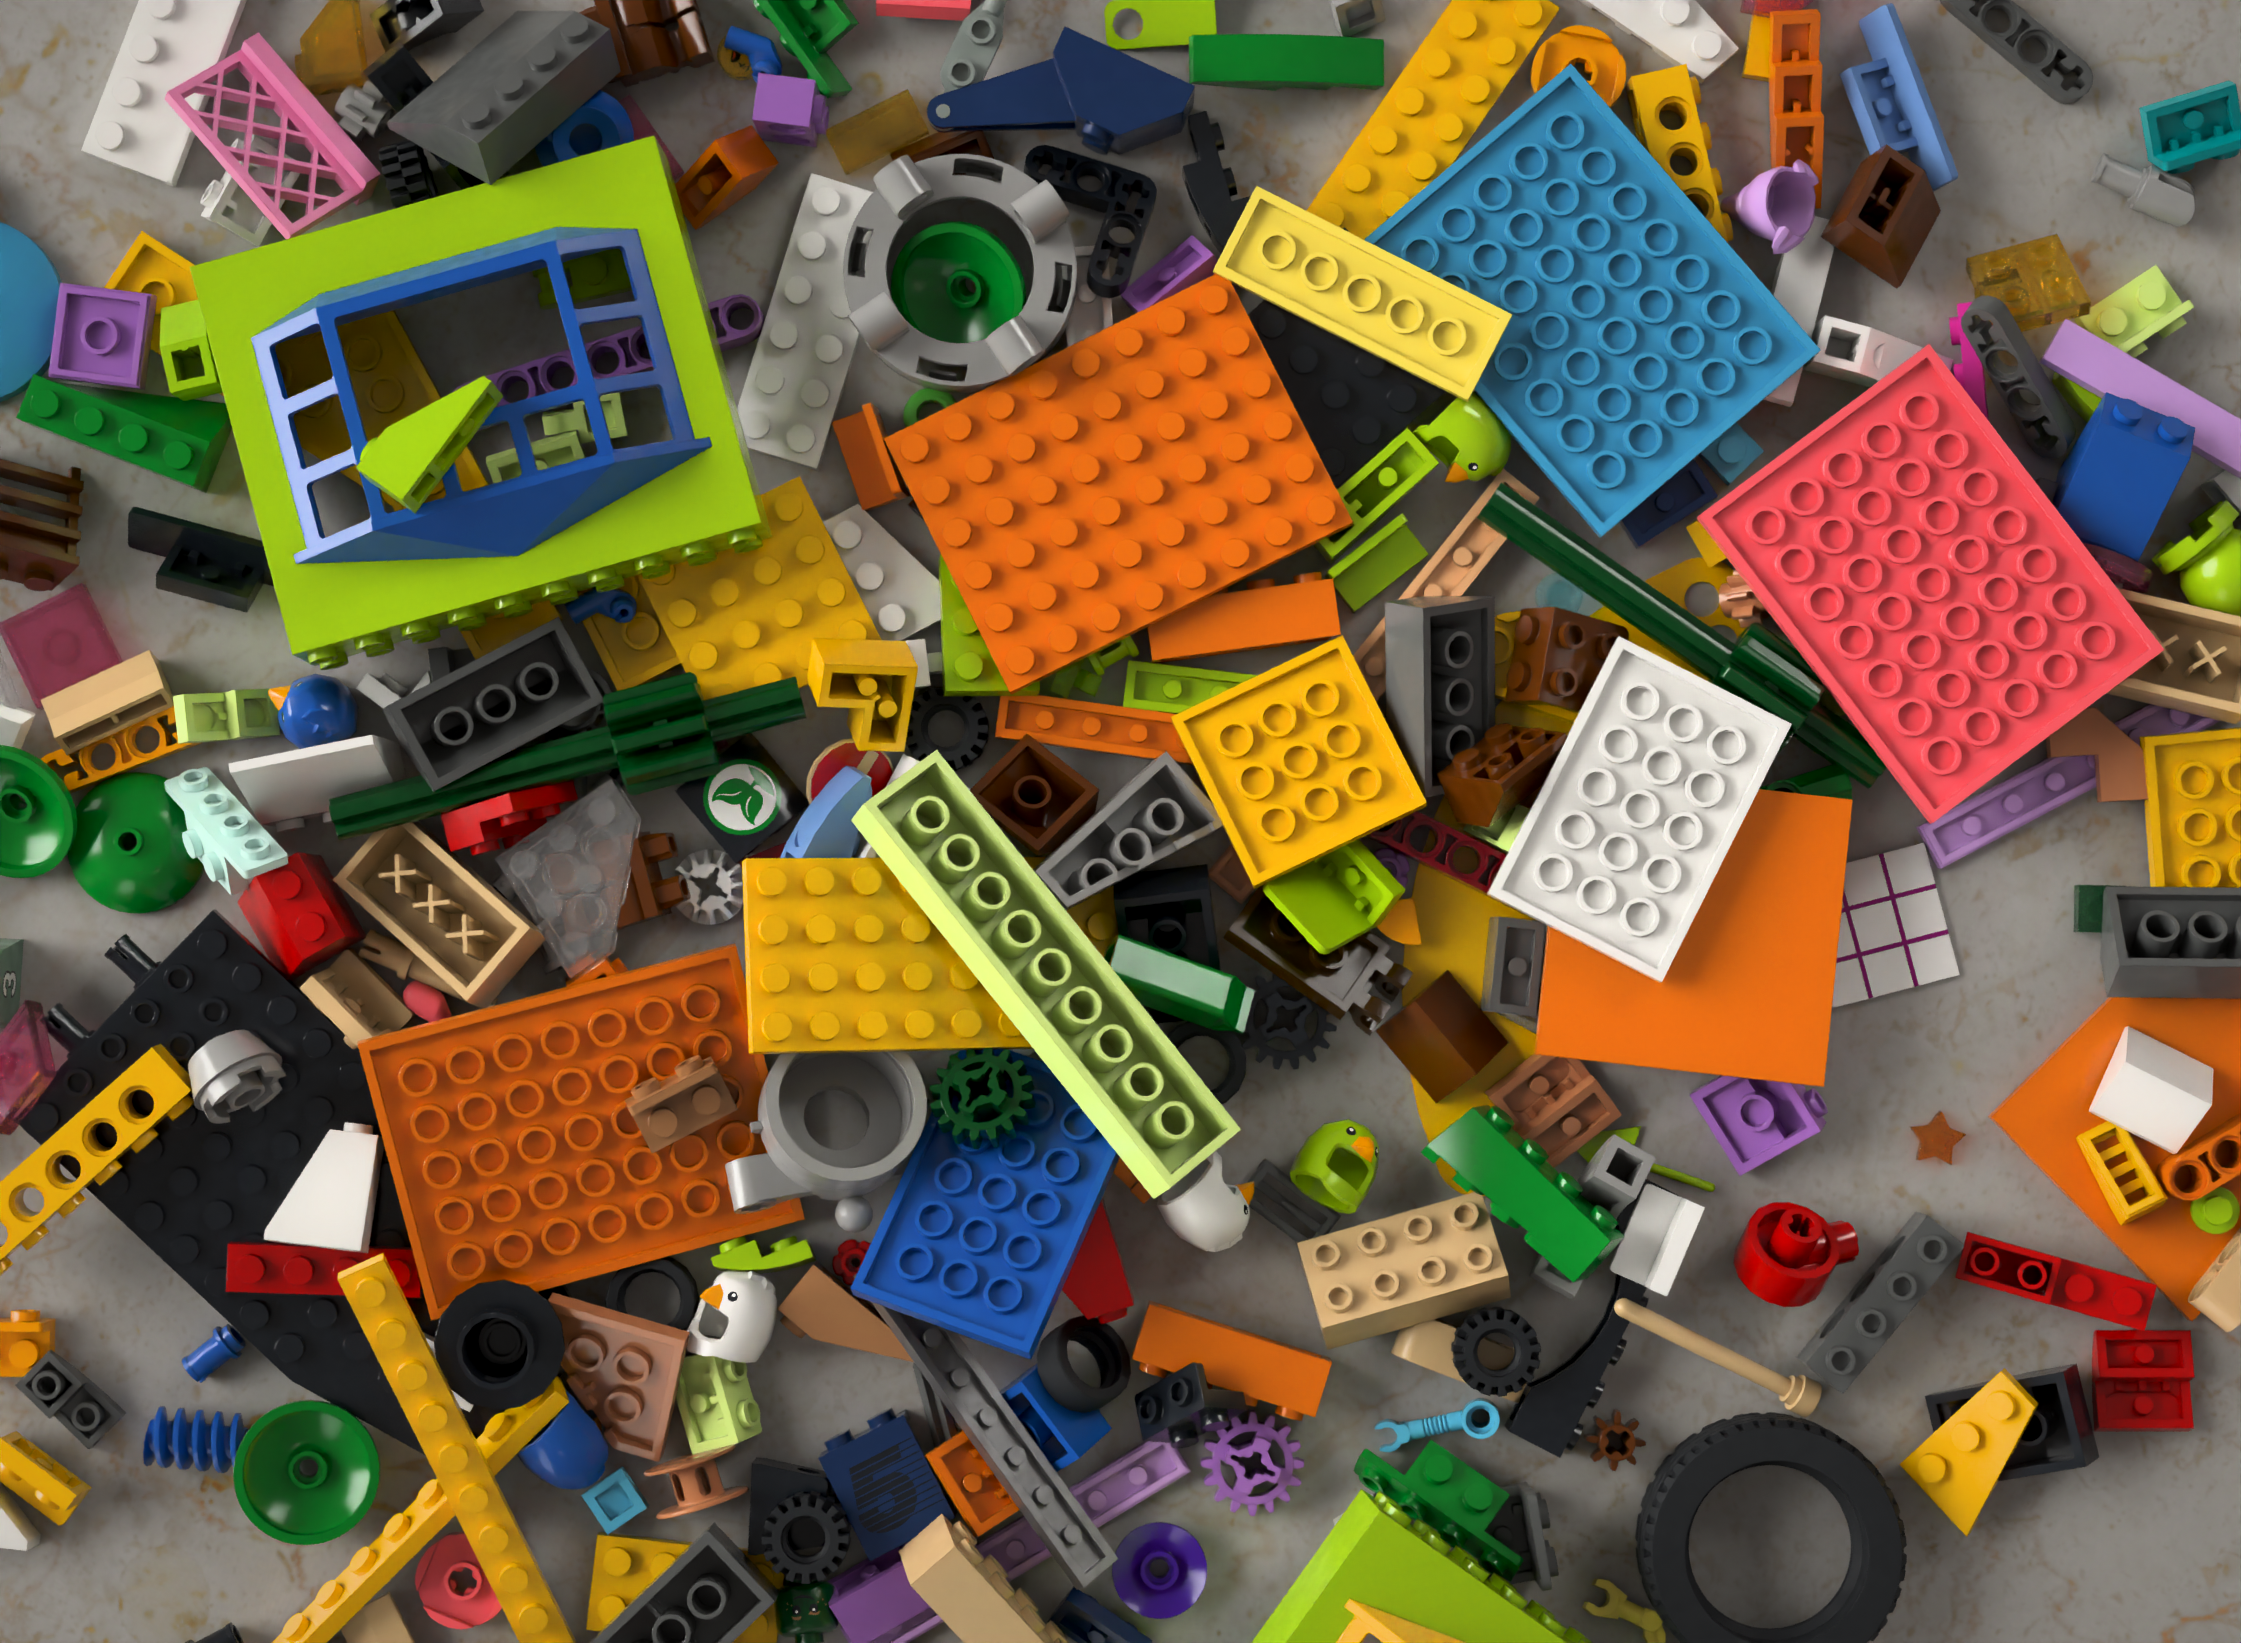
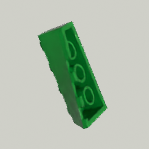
(142, 429)
(1527, 1190)

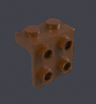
(1558, 657)

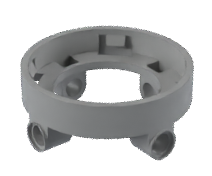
(1017, 344)

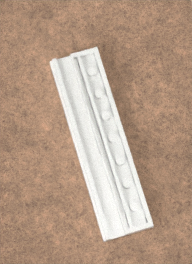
(160, 51)

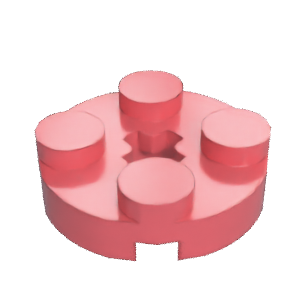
(439, 1590)

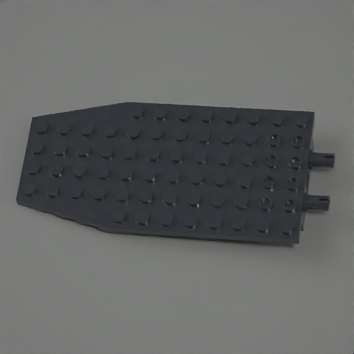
(227, 1180)

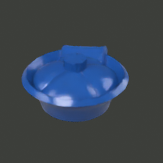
(591, 128)

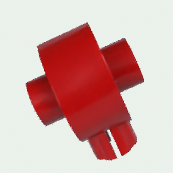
(1791, 1253)

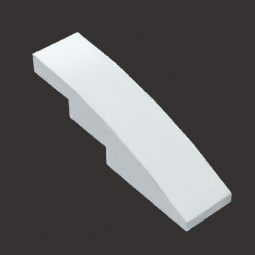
(1799, 289)

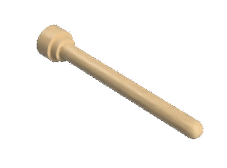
(1798, 1393)

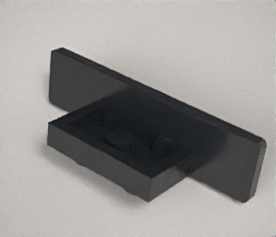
(201, 559)

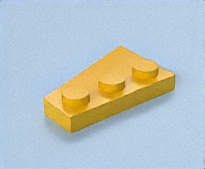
(1970, 1450)

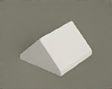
(2153, 1091)

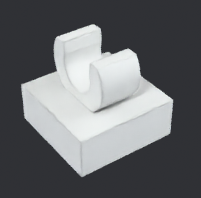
(927, 663)

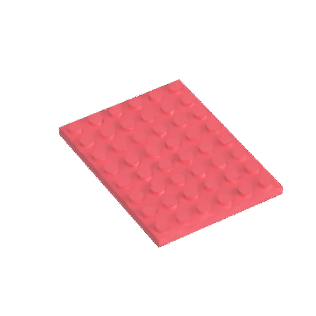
(1930, 584)

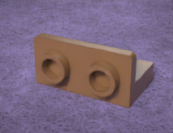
(680, 1103)

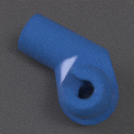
(758, 49)
(613, 604)

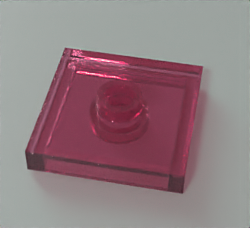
(24, 1064)

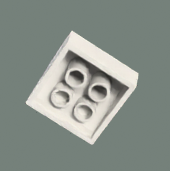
(299, 783)

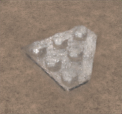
(577, 875)

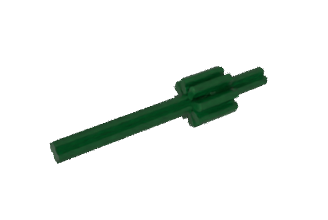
(1755, 667)
(654, 736)

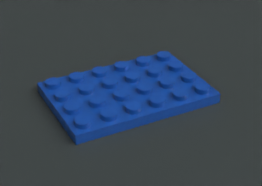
(990, 1230)

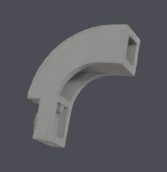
(1610, 1181)

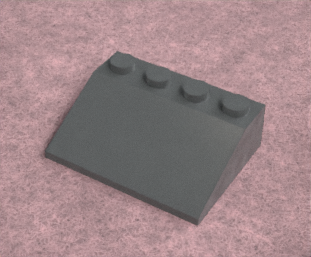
(510, 91)

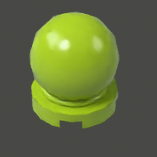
(2208, 560)

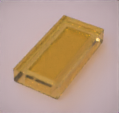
(876, 132)

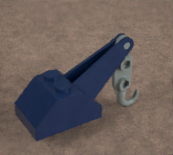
(1083, 88)

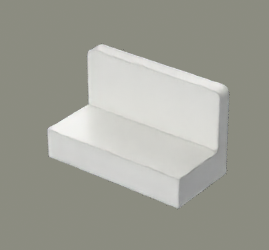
(1656, 1238)

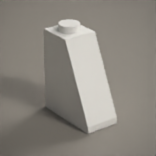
(334, 1194)

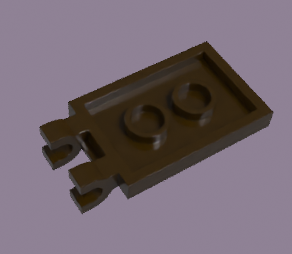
(1331, 980)

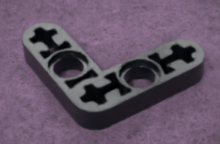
(1109, 199)

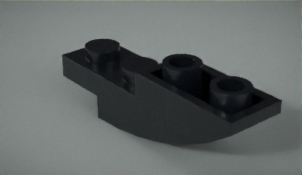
(1210, 184)

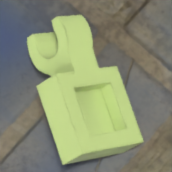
(567, 420)

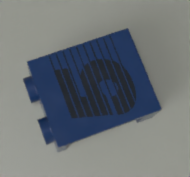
(884, 1483)

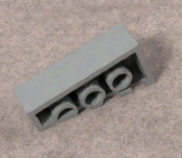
(1135, 829)

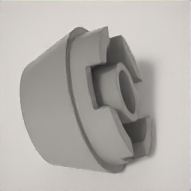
(234, 1073)

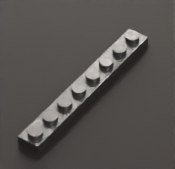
(1004, 1446)

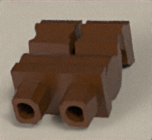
(643, 43)
(647, 892)

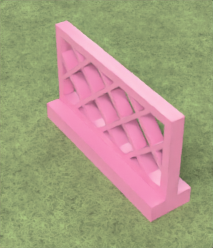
(308, 126)

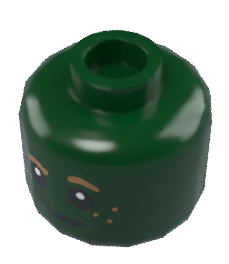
(804, 1610)

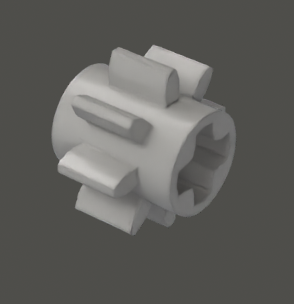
(363, 111)

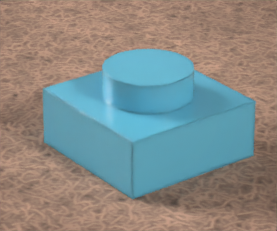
(1731, 454)
(615, 1500)

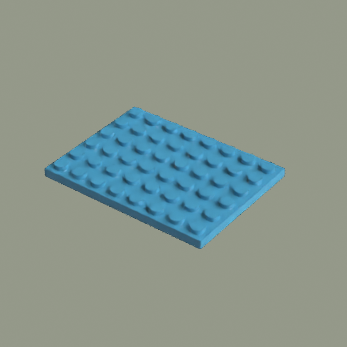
(1625, 303)

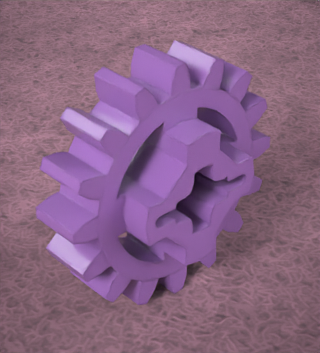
(1244, 1482)

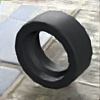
(1234, 1049)
(672, 1269)
(1064, 1383)

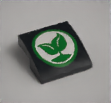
(744, 799)

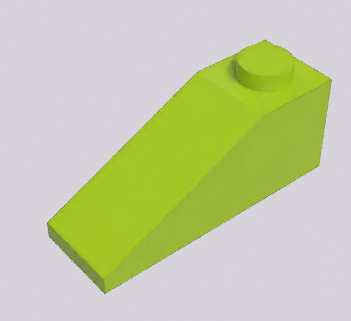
(422, 447)
(1378, 489)

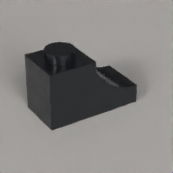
(421, 20)

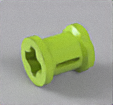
(1102, 660)

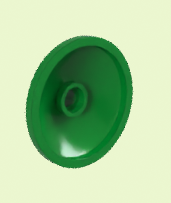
(932, 288)
(43, 828)
(158, 867)
(298, 1505)

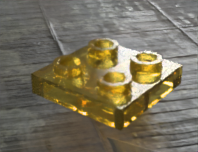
(2032, 281)

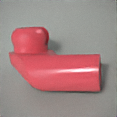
(426, 1001)

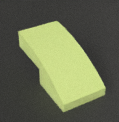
(225, 716)

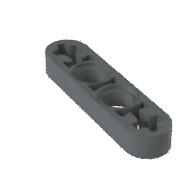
(2009, 45)
(2011, 379)

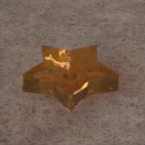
(1936, 1139)

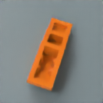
(1796, 91)

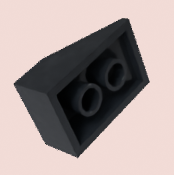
(1171, 913)
(2058, 1432)

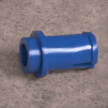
(212, 1354)

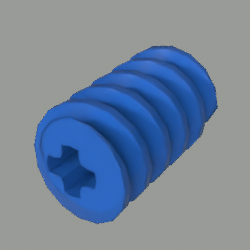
(193, 1441)

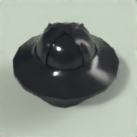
(499, 1344)

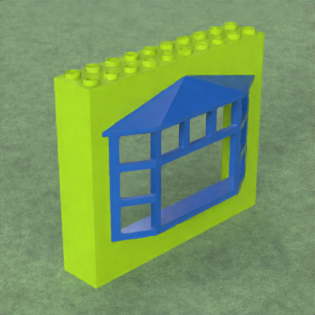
(517, 537)

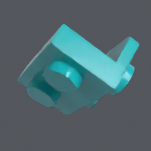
(2193, 128)

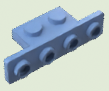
(1893, 100)

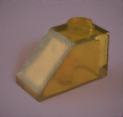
(333, 49)

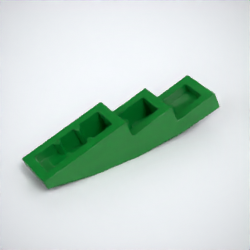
(1286, 61)

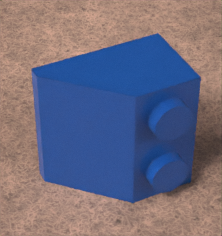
(1055, 1429)

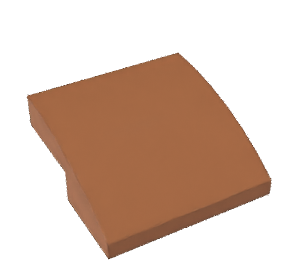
(1554, 1104)

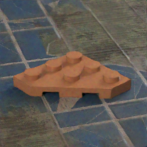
(623, 1372)

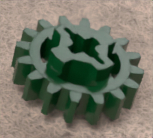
(987, 1115)

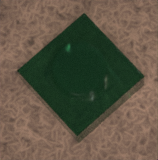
(2088, 908)

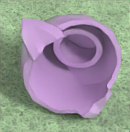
(1777, 205)

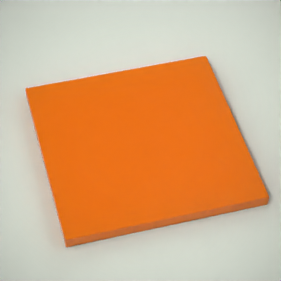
(1748, 979)
(2053, 1109)

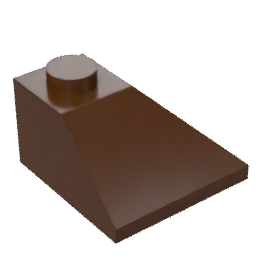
(1036, 796)

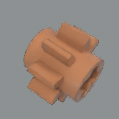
(1740, 602)

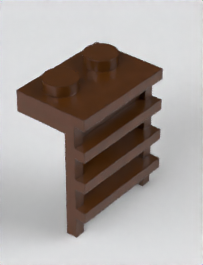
(32, 549)

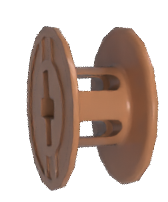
(696, 1482)

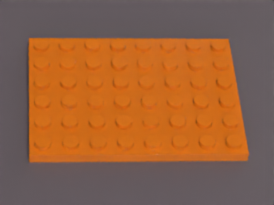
(1118, 482)
(521, 1138)

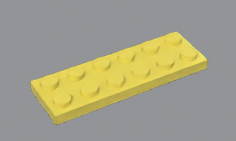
(1362, 293)

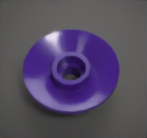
(1166, 1594)

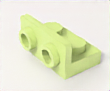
(2137, 313)
(716, 1403)

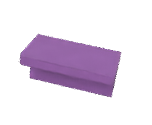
(1175, 272)
(874, 1597)

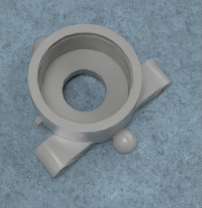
(798, 1167)

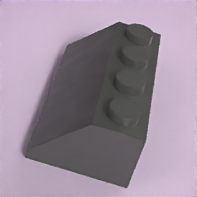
(1439, 679)
(493, 704)
(2171, 942)

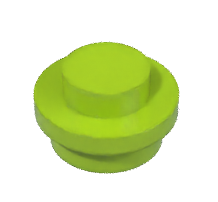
(2216, 1211)

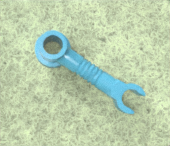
(1452, 1421)

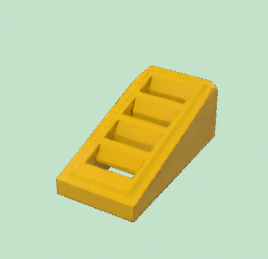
(2115, 1195)

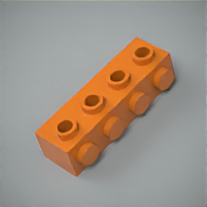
(1249, 620)
(1232, 1360)

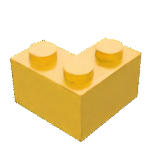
(872, 681)

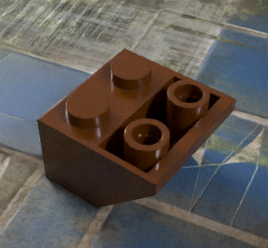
(1884, 215)
(1499, 772)

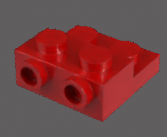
(504, 818)

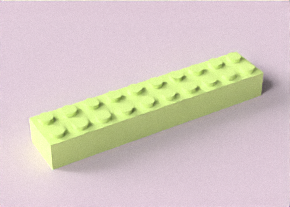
(1045, 974)

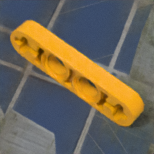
(127, 754)

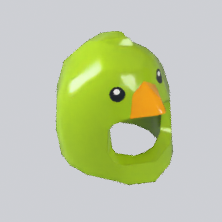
(1467, 440)
(1337, 1165)

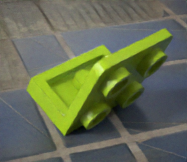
(1336, 896)

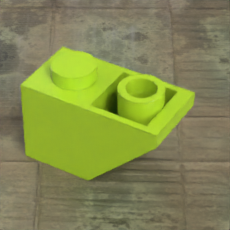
(187, 352)

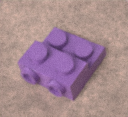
(1758, 1117)

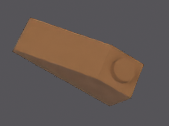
(832, 1314)

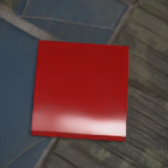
(2142, 1380)

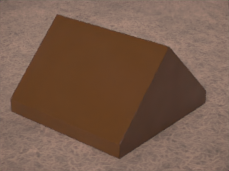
(1442, 1037)

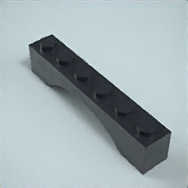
(1556, 1401)

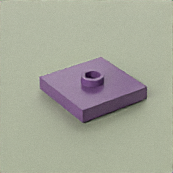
(102, 336)

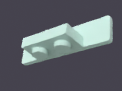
(222, 831)

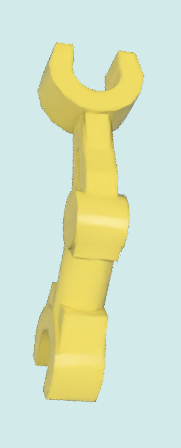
(1618, 1606)

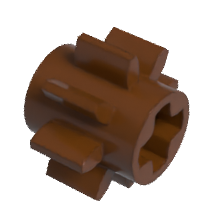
(1602, 1441)

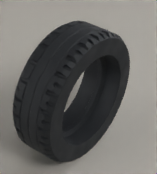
(1779, 1440)

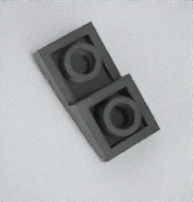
(70, 1397)

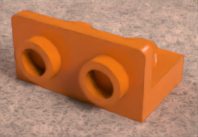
(971, 1484)

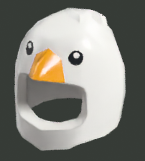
(1207, 1209)
(740, 1311)

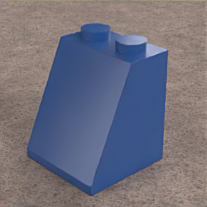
(2122, 474)

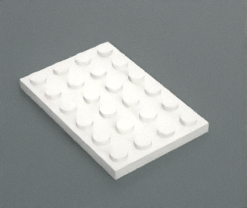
(1639, 809)

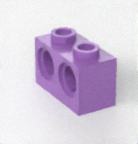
(789, 110)

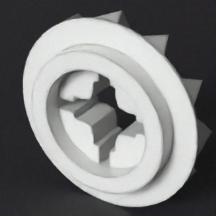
(716, 908)

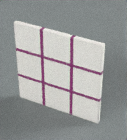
(1891, 927)

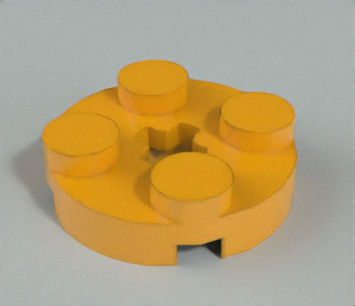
(1583, 46)

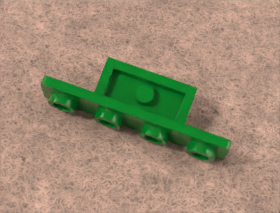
(808, 32)
(1449, 1499)

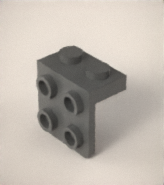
(1520, 1529)

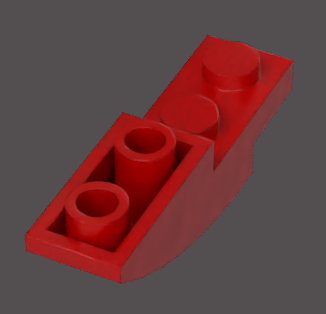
(2056, 1281)

